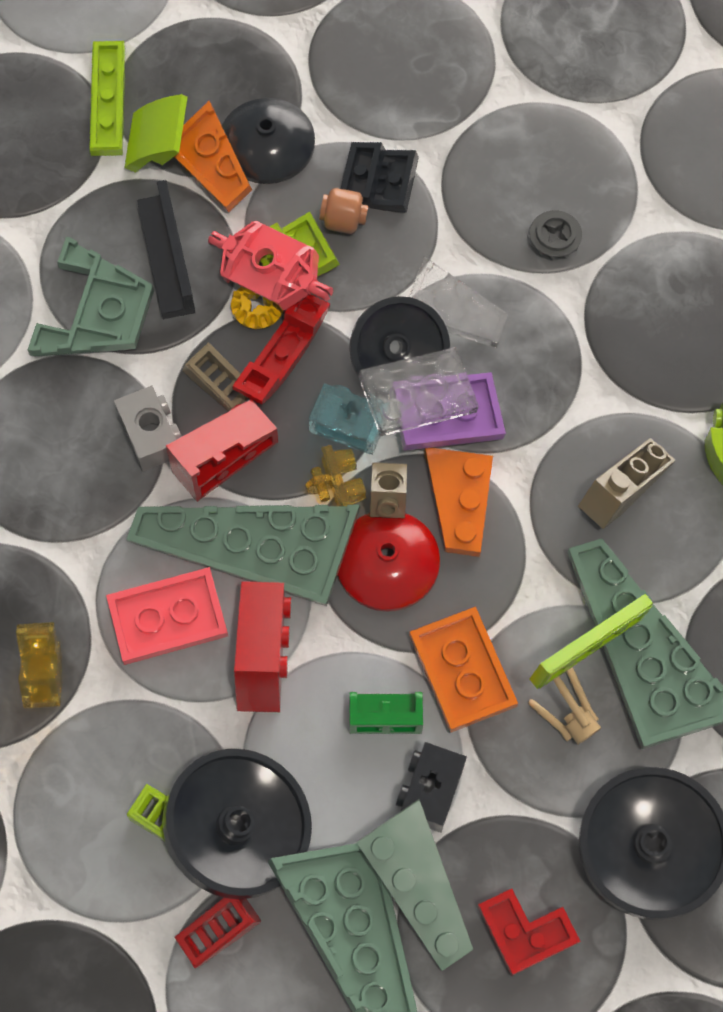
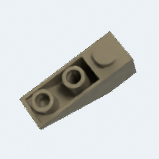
(625, 483)

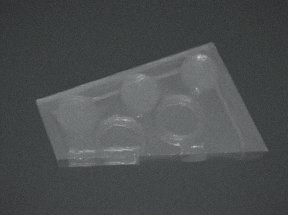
(458, 305)

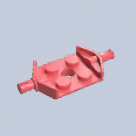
(285, 279)

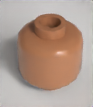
(343, 210)

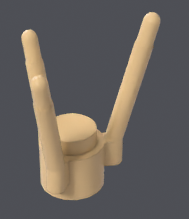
(581, 721)

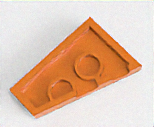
(211, 159)
(461, 497)

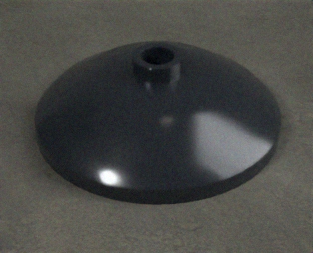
(272, 153)
(401, 319)

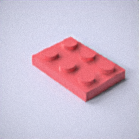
(166, 616)

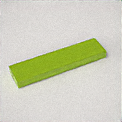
(107, 98)
(591, 642)

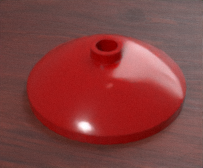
(393, 580)

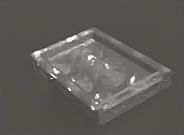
(418, 391)

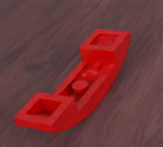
(283, 350)

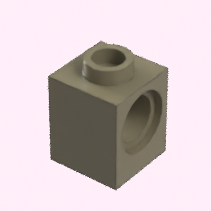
(388, 490)

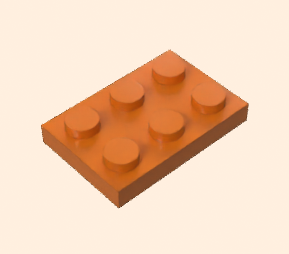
(463, 669)

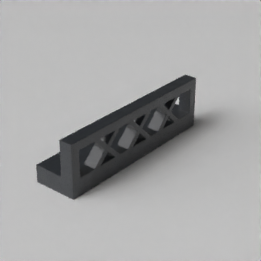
(166, 254)

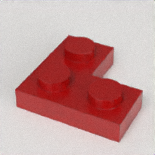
(523, 942)

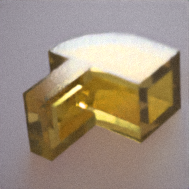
(40, 665)

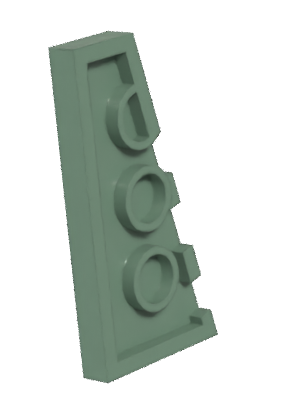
(413, 873)

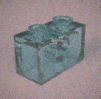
(331, 421)

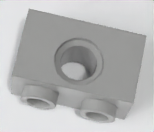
(135, 413)

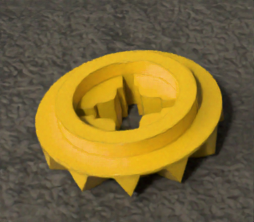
(260, 316)

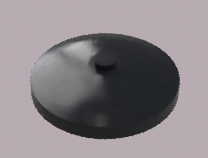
(231, 819)
(653, 843)

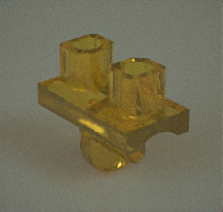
(335, 464)

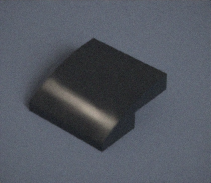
(380, 175)

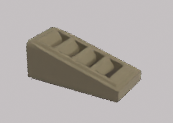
(210, 354)

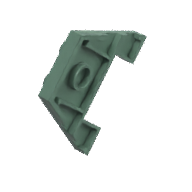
(108, 312)

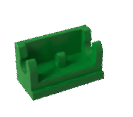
(386, 713)

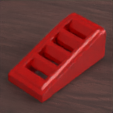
(246, 912)

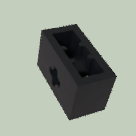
(446, 770)

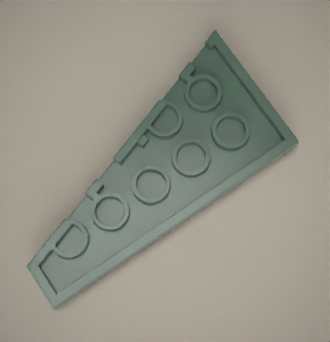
(255, 542)
(652, 663)
(350, 925)

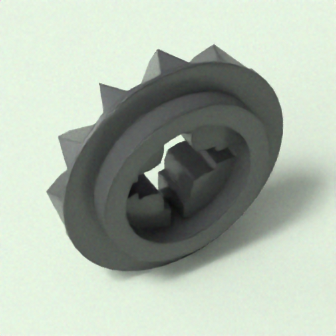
(552, 222)

